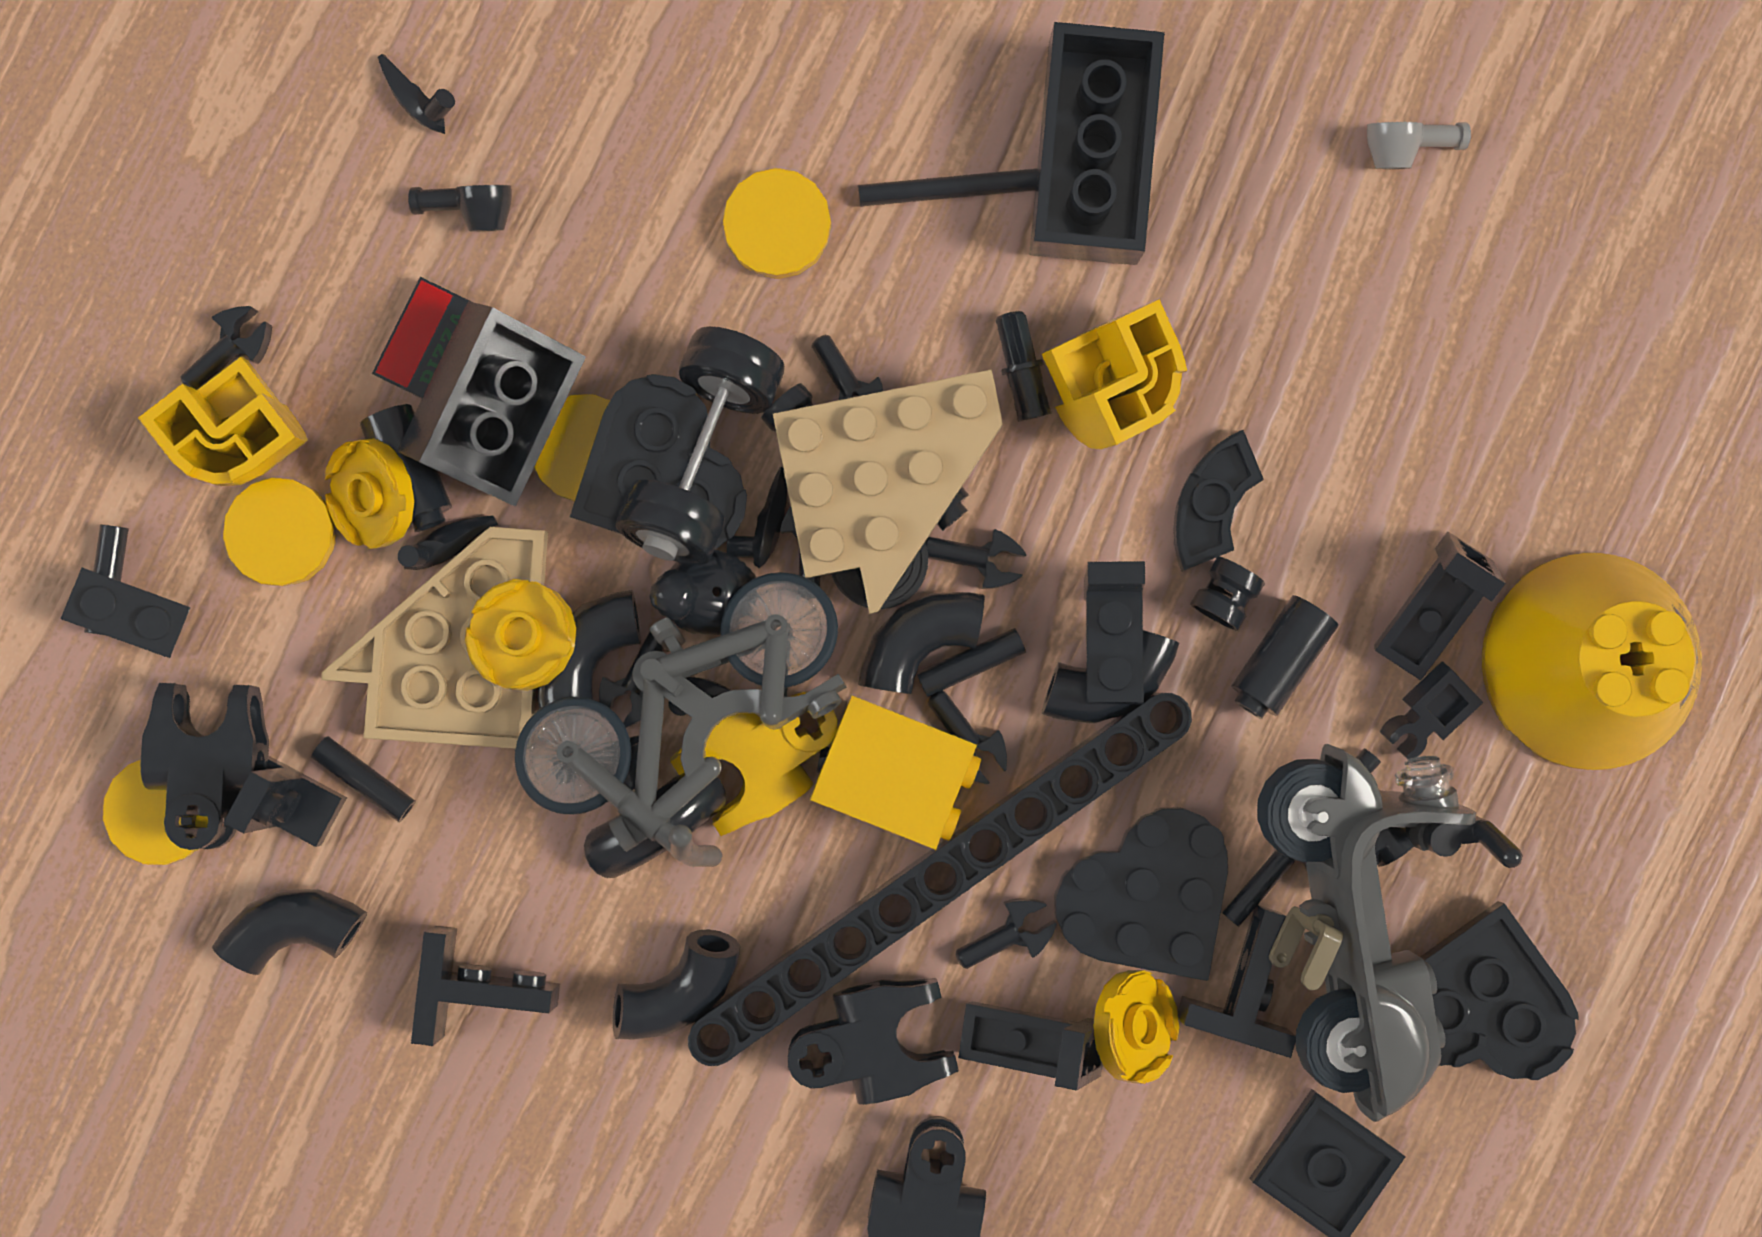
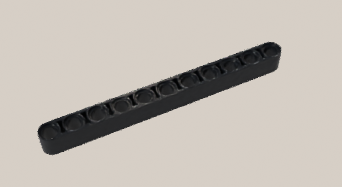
(925, 902)

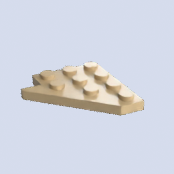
(881, 472)
(419, 656)

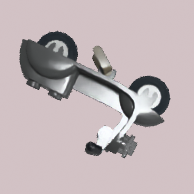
(1378, 1019)

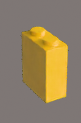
(896, 773)

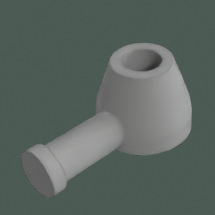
(1397, 143)

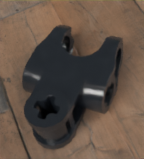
(200, 770)
(866, 1043)
(929, 1193)

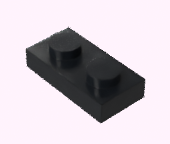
(125, 612)

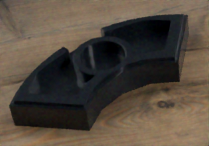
(1209, 501)

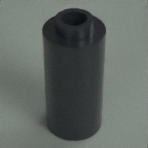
(428, 489)
(1283, 657)

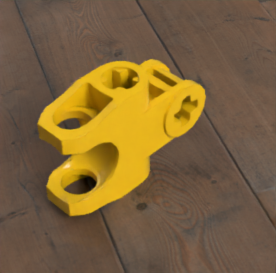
(767, 762)

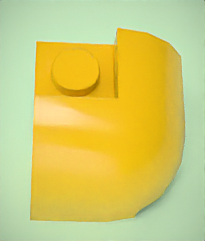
(1118, 376)
(225, 428)

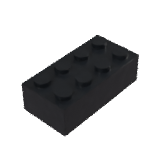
(1097, 143)

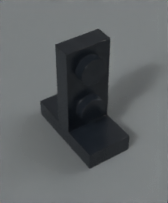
(1439, 606)
(1114, 632)
(286, 801)
(469, 986)
(1248, 993)
(1031, 1044)

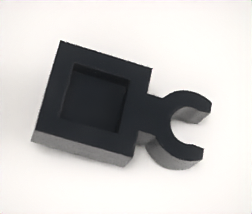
(1436, 705)

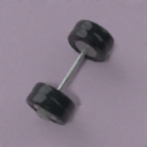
(731, 374)

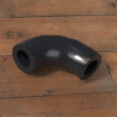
(600, 628)
(915, 633)
(1067, 686)
(611, 860)
(288, 919)
(681, 995)

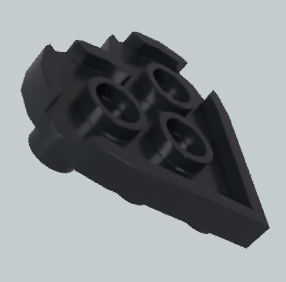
(651, 436)
(1151, 899)
(1500, 999)

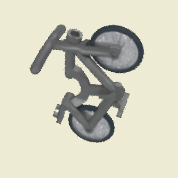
(580, 753)

